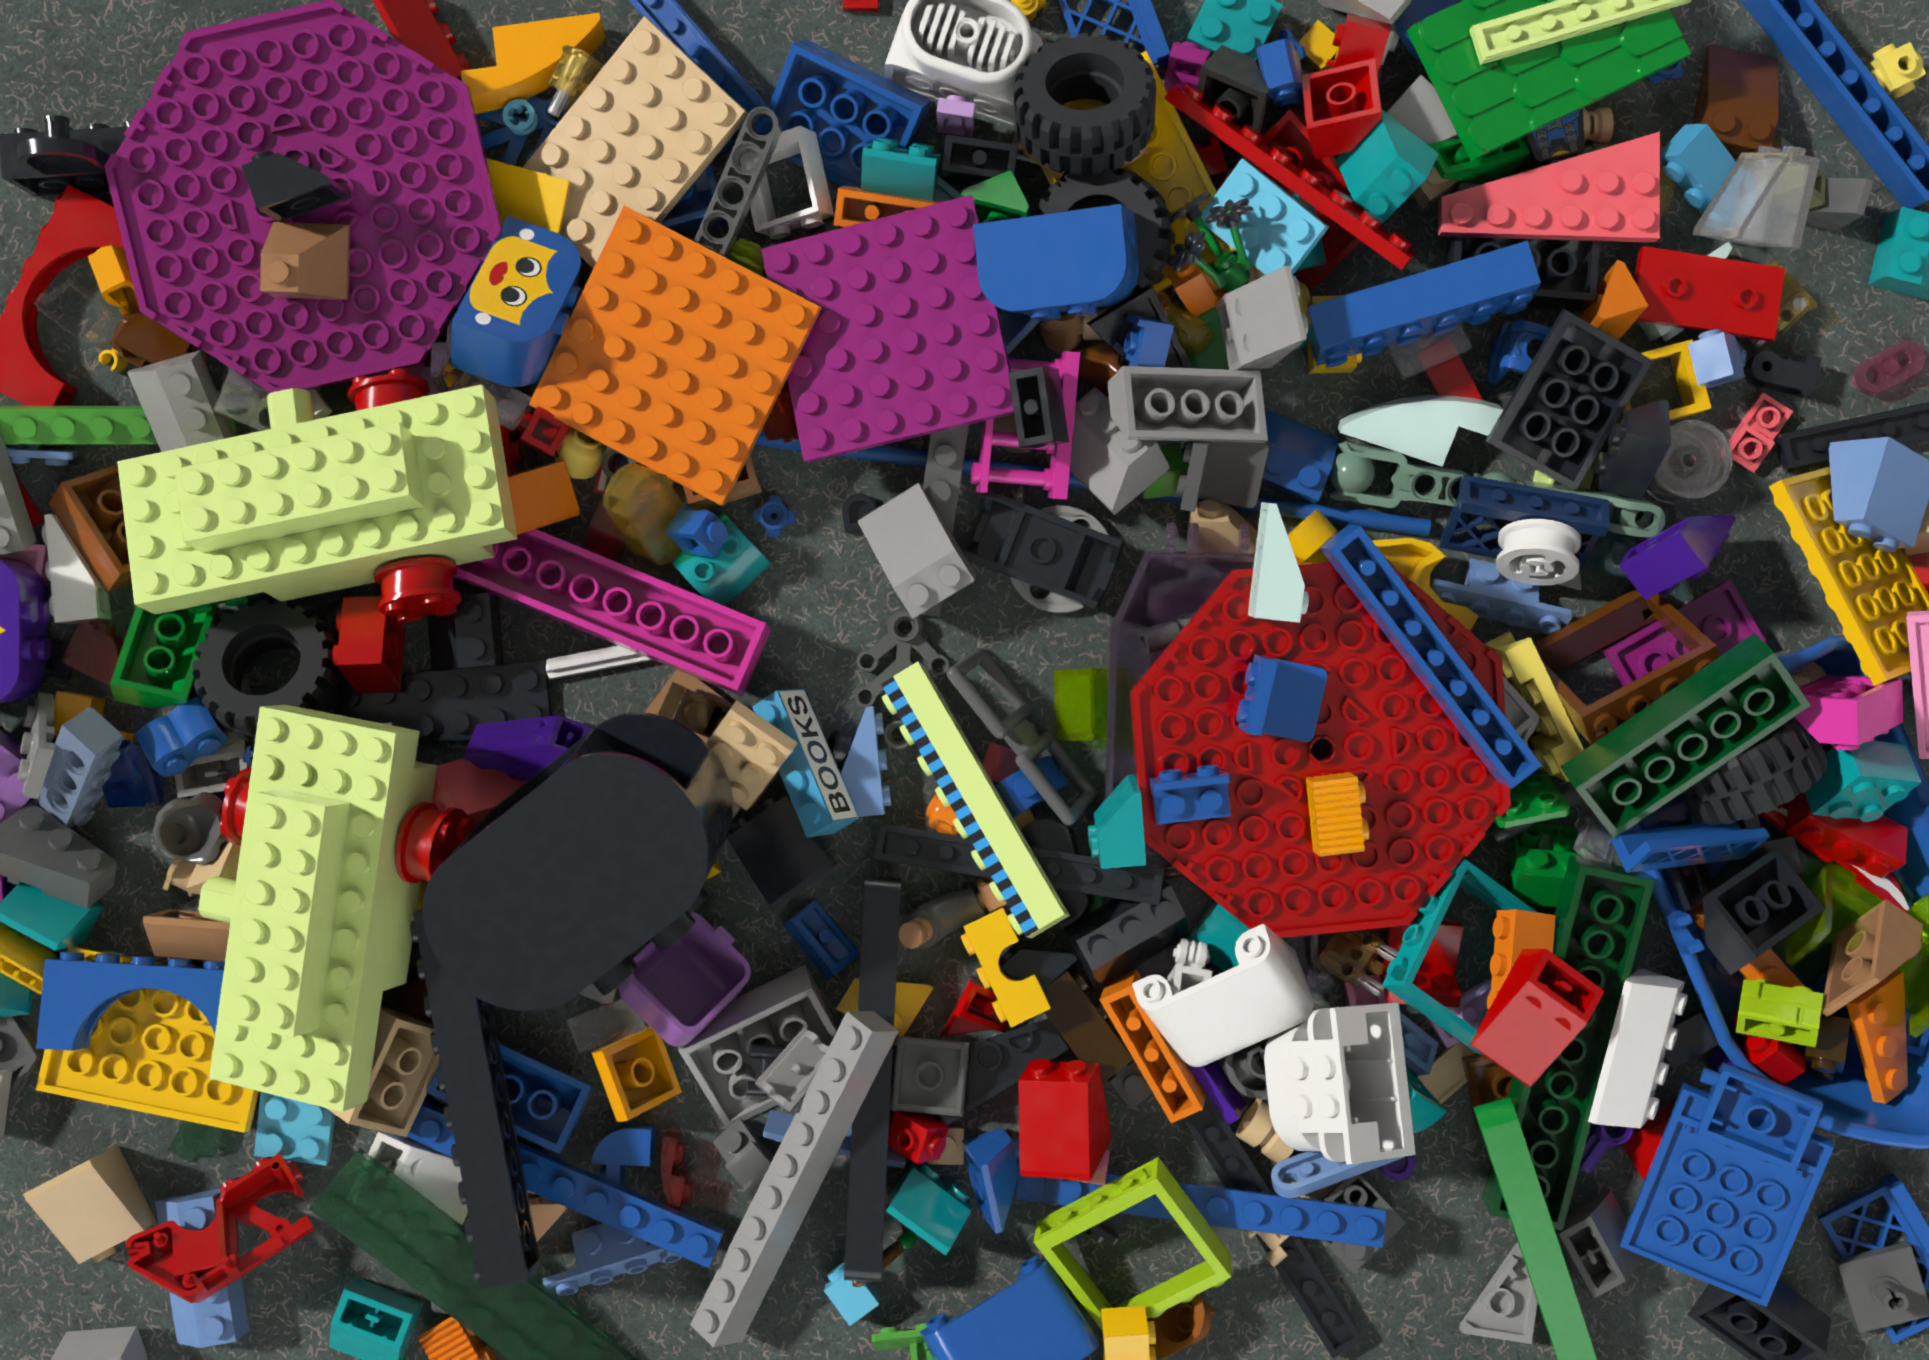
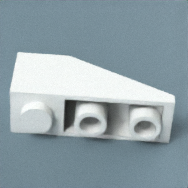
(74, 587)

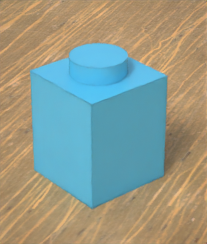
(850, 1301)

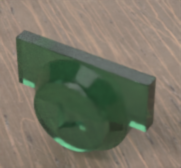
(199, 1140)

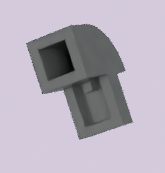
(744, 1155)

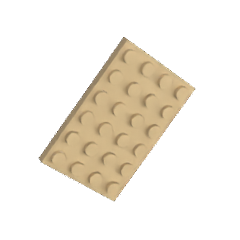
(636, 137)

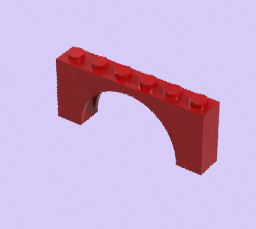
(73, 233)

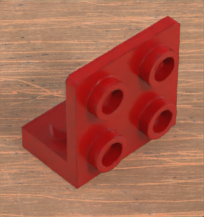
(1438, 966)

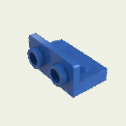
(1191, 795)

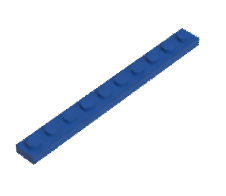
(591, 1195)
(1237, 1210)

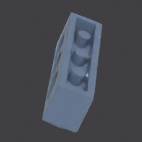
(79, 768)

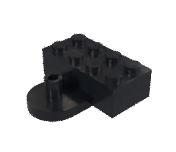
(59, 156)

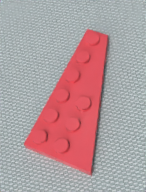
(1584, 198)

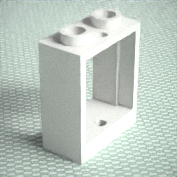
(791, 143)

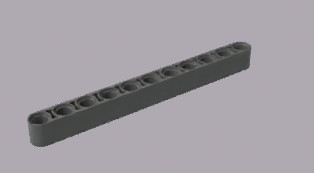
(734, 213)

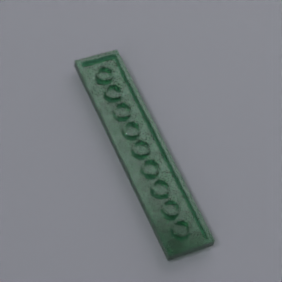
(436, 1259)

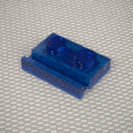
(132, 779)

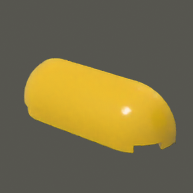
(23, 958)

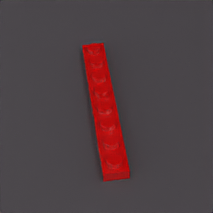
(1302, 182)

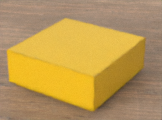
(1318, 45)

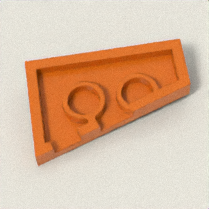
(1880, 1035)

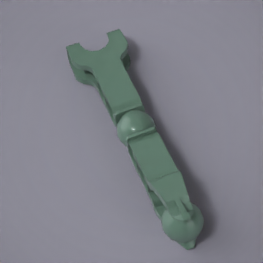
(1354, 473)

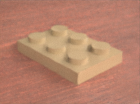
(749, 752)

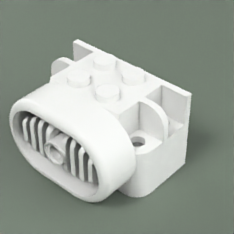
(963, 52)
(1342, 1084)

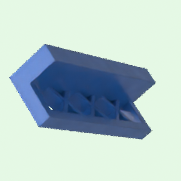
(1686, 845)

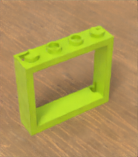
(1114, 1198)

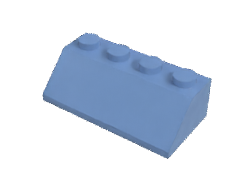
(221, 1316)

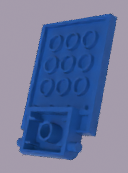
(1731, 1182)

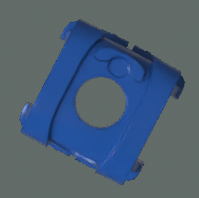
(1511, 348)

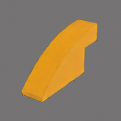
(528, 58)

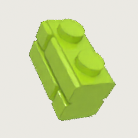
(1779, 1012)

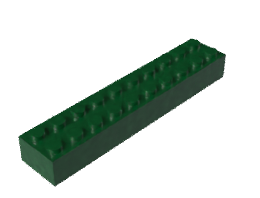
(1598, 936)

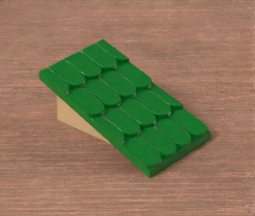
(1534, 88)

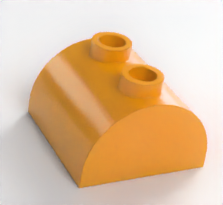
(636, 1073)

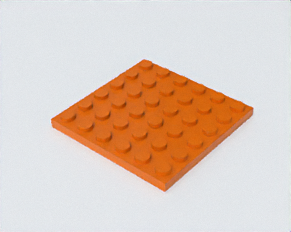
(674, 355)

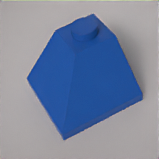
(993, 1173)

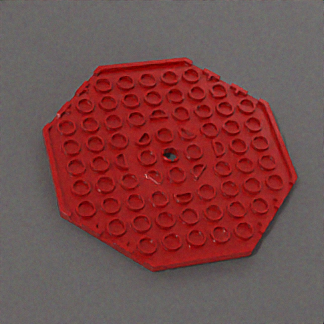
(1420, 776)

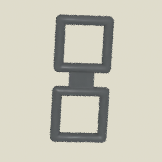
(1022, 736)

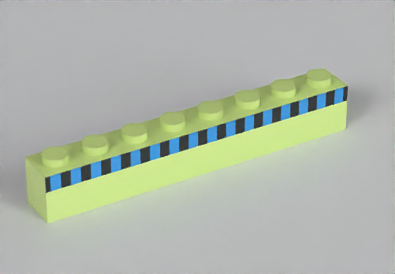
(974, 801)

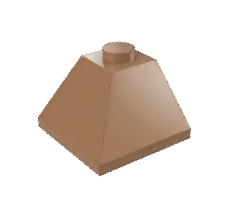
(306, 261)

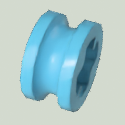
(517, 106)

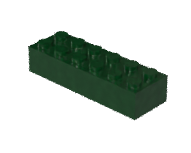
(1685, 735)

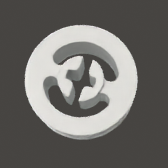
(1538, 552)

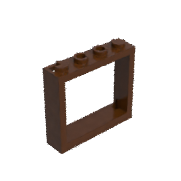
(1605, 627)

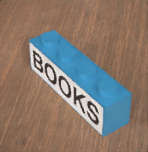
(810, 769)

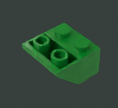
(1539, 862)

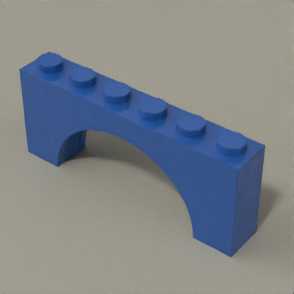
(82, 990)

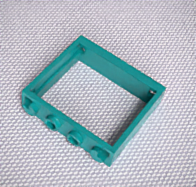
(1419, 938)

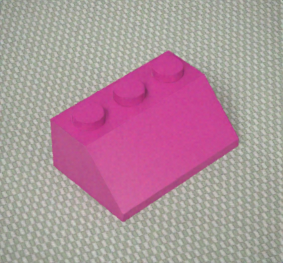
(1850, 709)

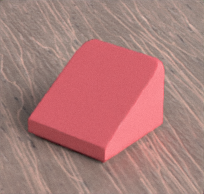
(999, 762)

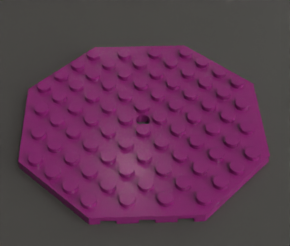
(340, 103)

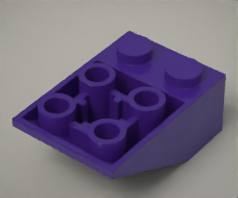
(1676, 554)
(523, 745)

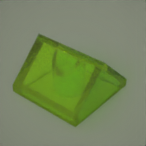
(1080, 704)

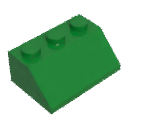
(159, 657)

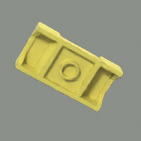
(1529, 677)

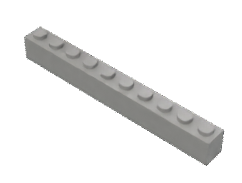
(794, 1177)

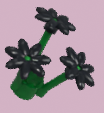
(1230, 269)

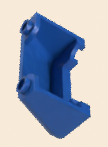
(1021, 1322)

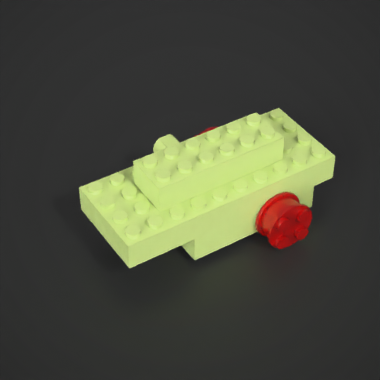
(325, 502)
(322, 899)

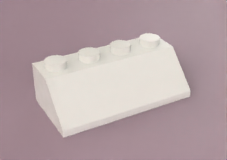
(1637, 1050)

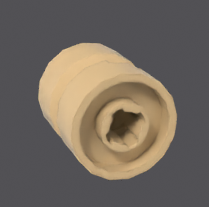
(1257, 1130)

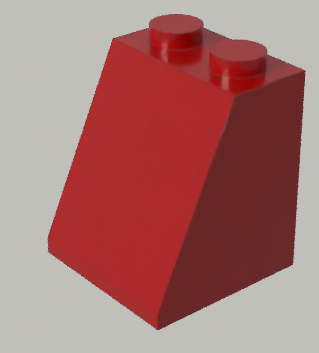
(1062, 1119)

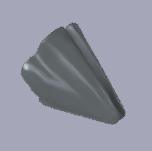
(190, 829)

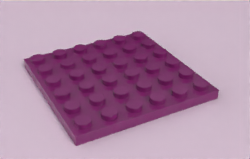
(899, 334)

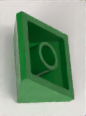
(999, 198)

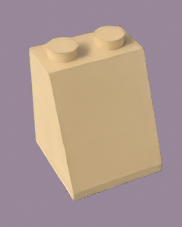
(93, 1206)

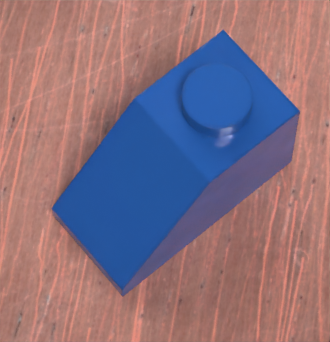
(1019, 792)

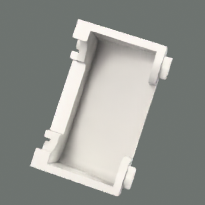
(1234, 1007)

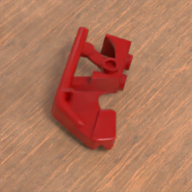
(208, 1259)

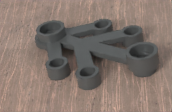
(902, 662)

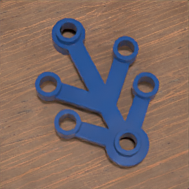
(517, 142)

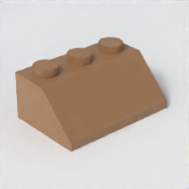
(186, 935)

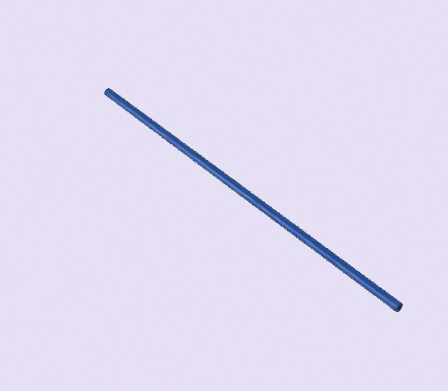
(1287, 508)

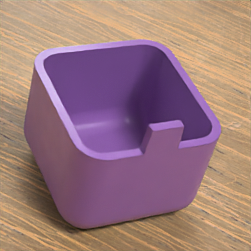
(687, 983)

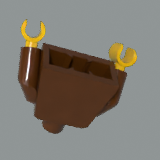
(144, 343)

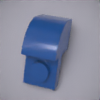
(625, 1145)

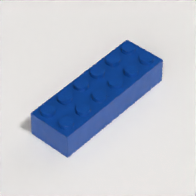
(1422, 304)

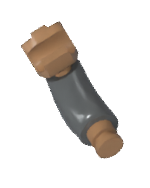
(947, 914)

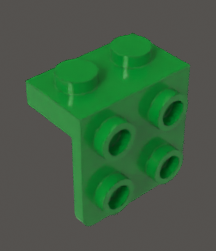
(1533, 801)

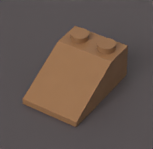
(1869, 953)

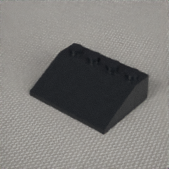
(1564, 266)
(1569, 400)

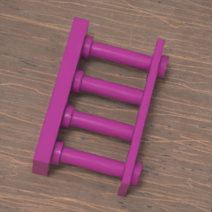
(1057, 477)

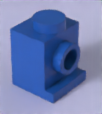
(1148, 341)
(697, 531)

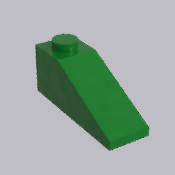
(1456, 166)

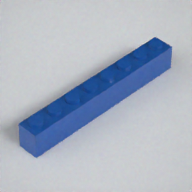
(1848, 94)
(1430, 655)

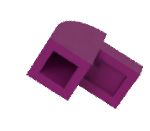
(1185, 65)

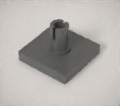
(1883, 1287)

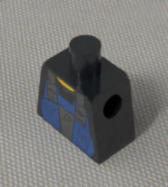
(1555, 141)

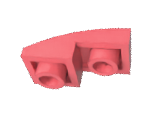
(1757, 431)

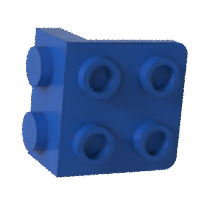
(1281, 698)

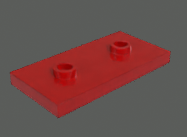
(1709, 293)

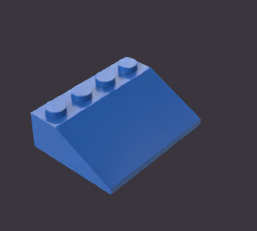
(844, 108)

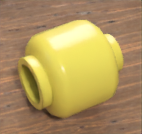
(581, 454)

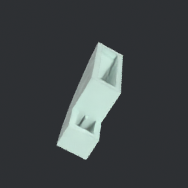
(1421, 424)

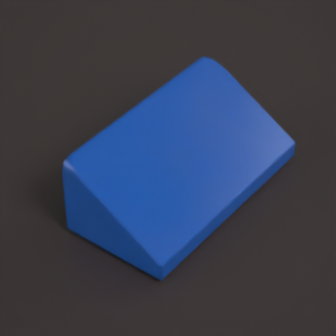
(821, 939)

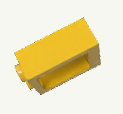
(1693, 397)

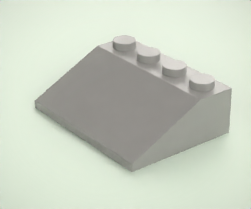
(761, 1016)

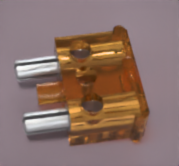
(1340, 954)

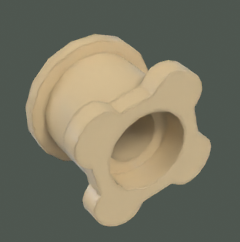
(179, 875)

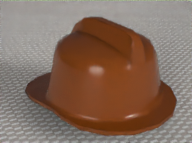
(1182, 1326)

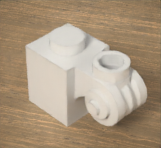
(1189, 960)

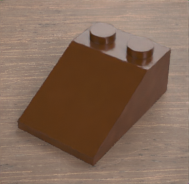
(1739, 99)

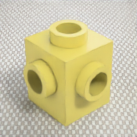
(1897, 68)

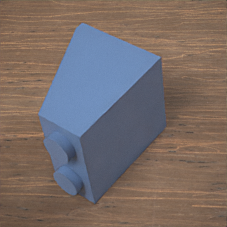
(1879, 490)

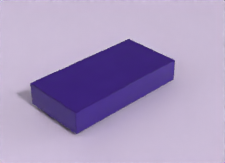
(1220, 1091)

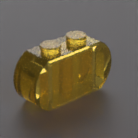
(642, 508)

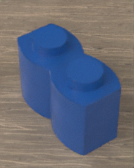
(1281, 72)
(181, 737)

